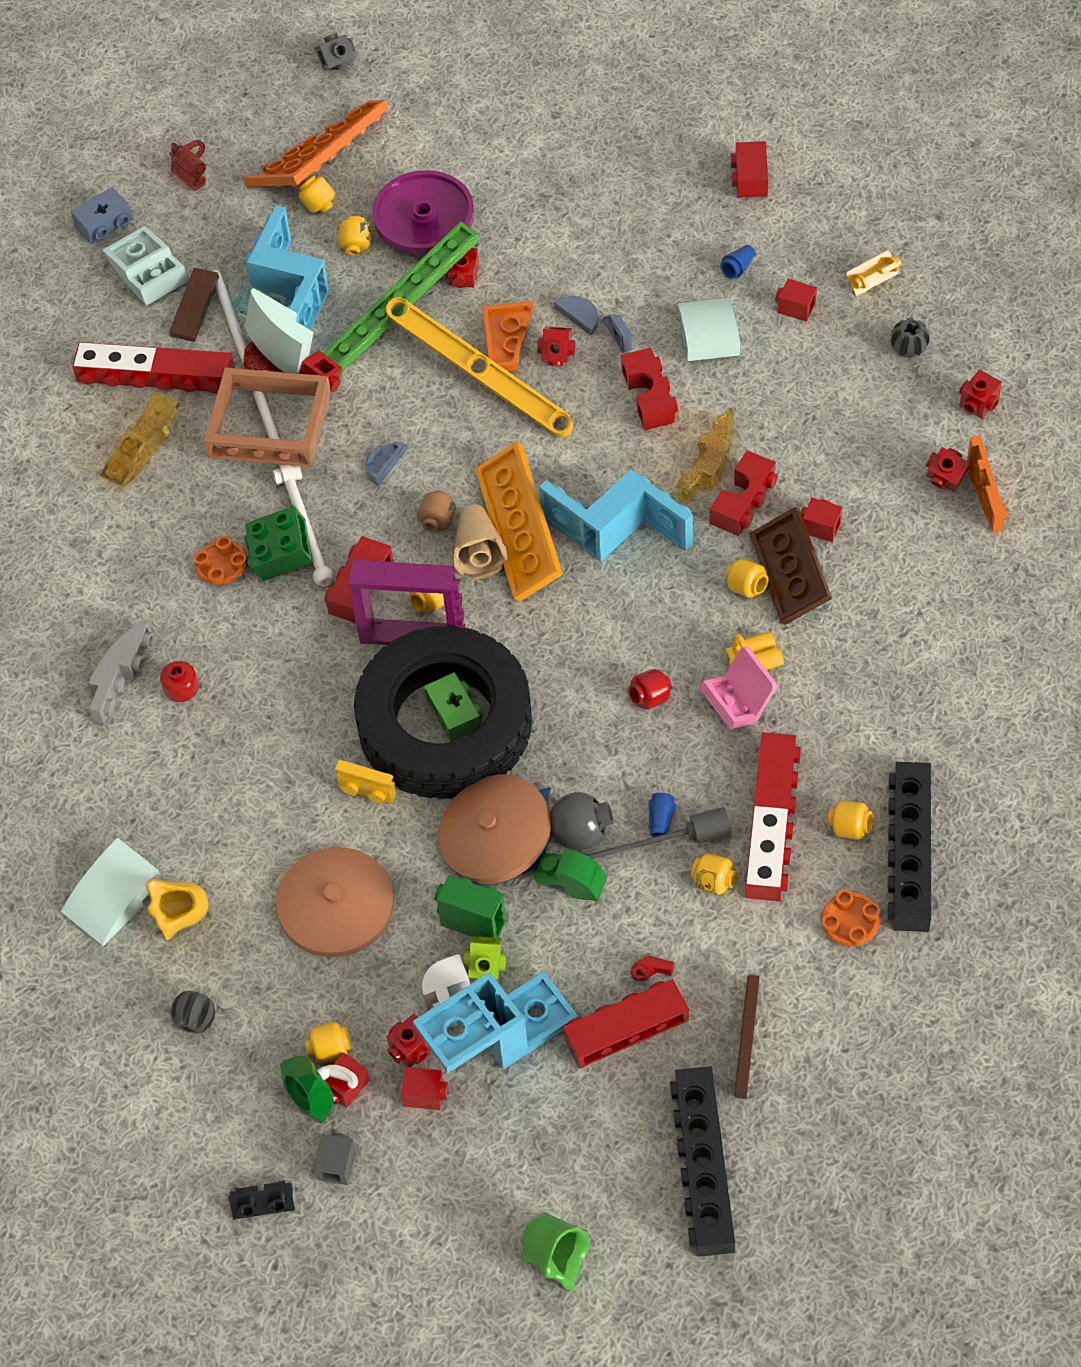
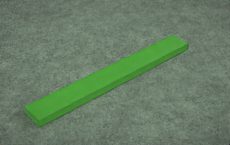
(409, 287)

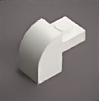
(444, 980)

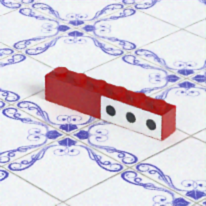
(150, 367)
(770, 817)

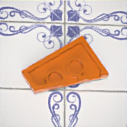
(506, 332)
(984, 484)

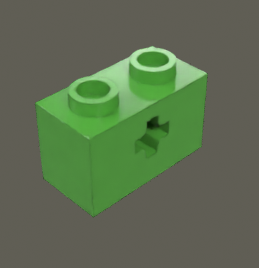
(453, 707)

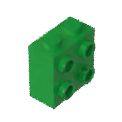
(278, 543)
(470, 907)

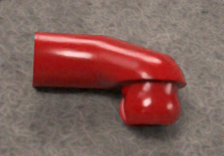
(651, 965)

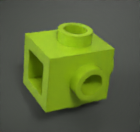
(484, 949)

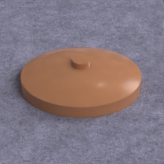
(494, 829)
(335, 902)

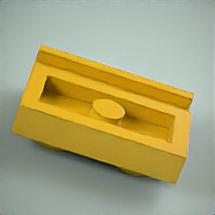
(366, 782)

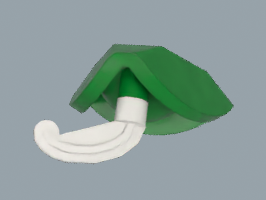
(308, 1085)

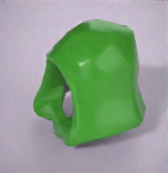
(555, 1248)

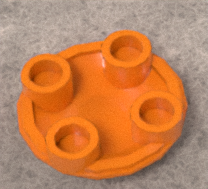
(221, 561)
(851, 918)

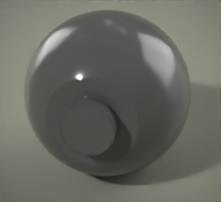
(579, 820)

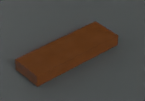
(194, 304)

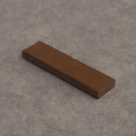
(747, 1036)

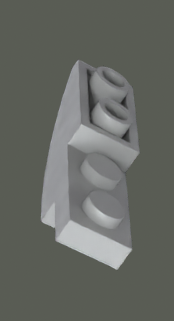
(119, 663)

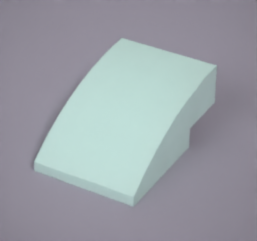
(146, 265)
(709, 329)
(277, 333)
(110, 892)

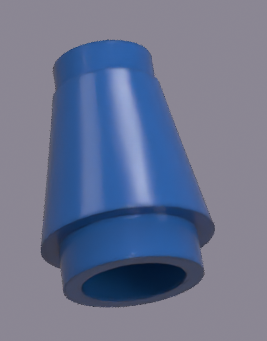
(736, 262)
(661, 812)

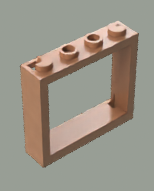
(266, 449)

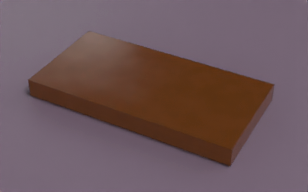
(791, 565)

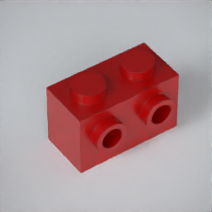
(751, 169)

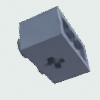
(101, 215)

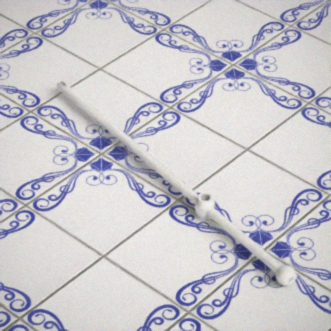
(286, 474)

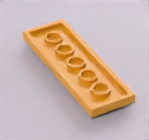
(519, 520)

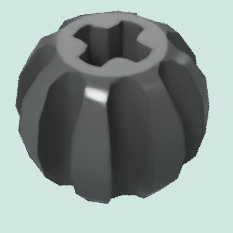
(910, 337)
(192, 1012)

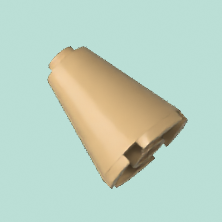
(477, 544)

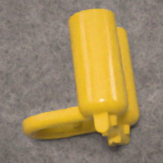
(761, 645)

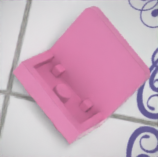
(742, 692)

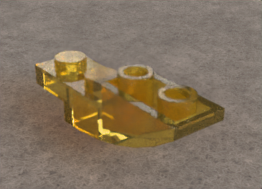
(140, 445)
(712, 459)

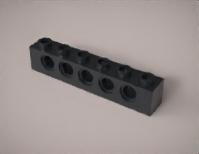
(914, 779)
(699, 1085)

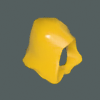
(176, 905)

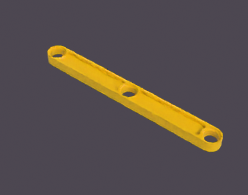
(492, 377)

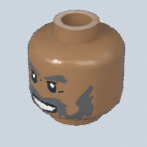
(436, 511)

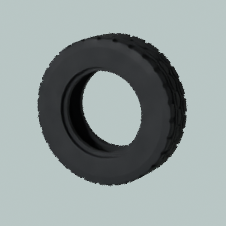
(422, 659)

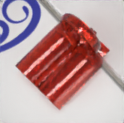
(187, 165)

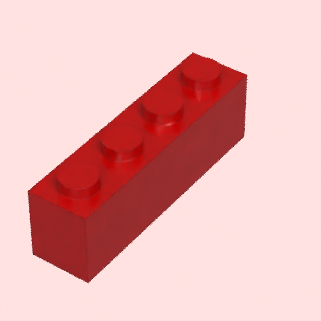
(625, 1022)

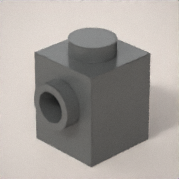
(335, 1158)

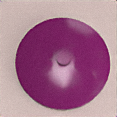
(421, 210)

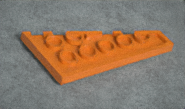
(313, 152)

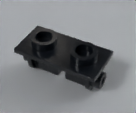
(251, 1202)

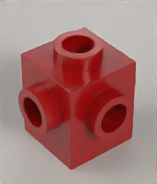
(561, 337)
(980, 394)
(955, 470)
(406, 1043)

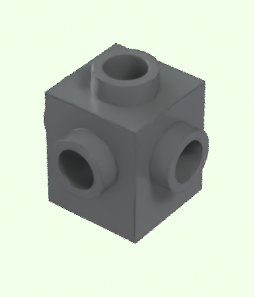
(330, 57)

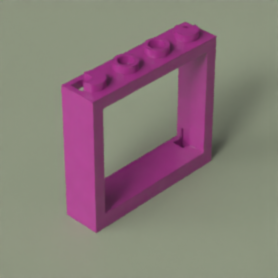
(406, 578)

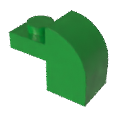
(573, 870)

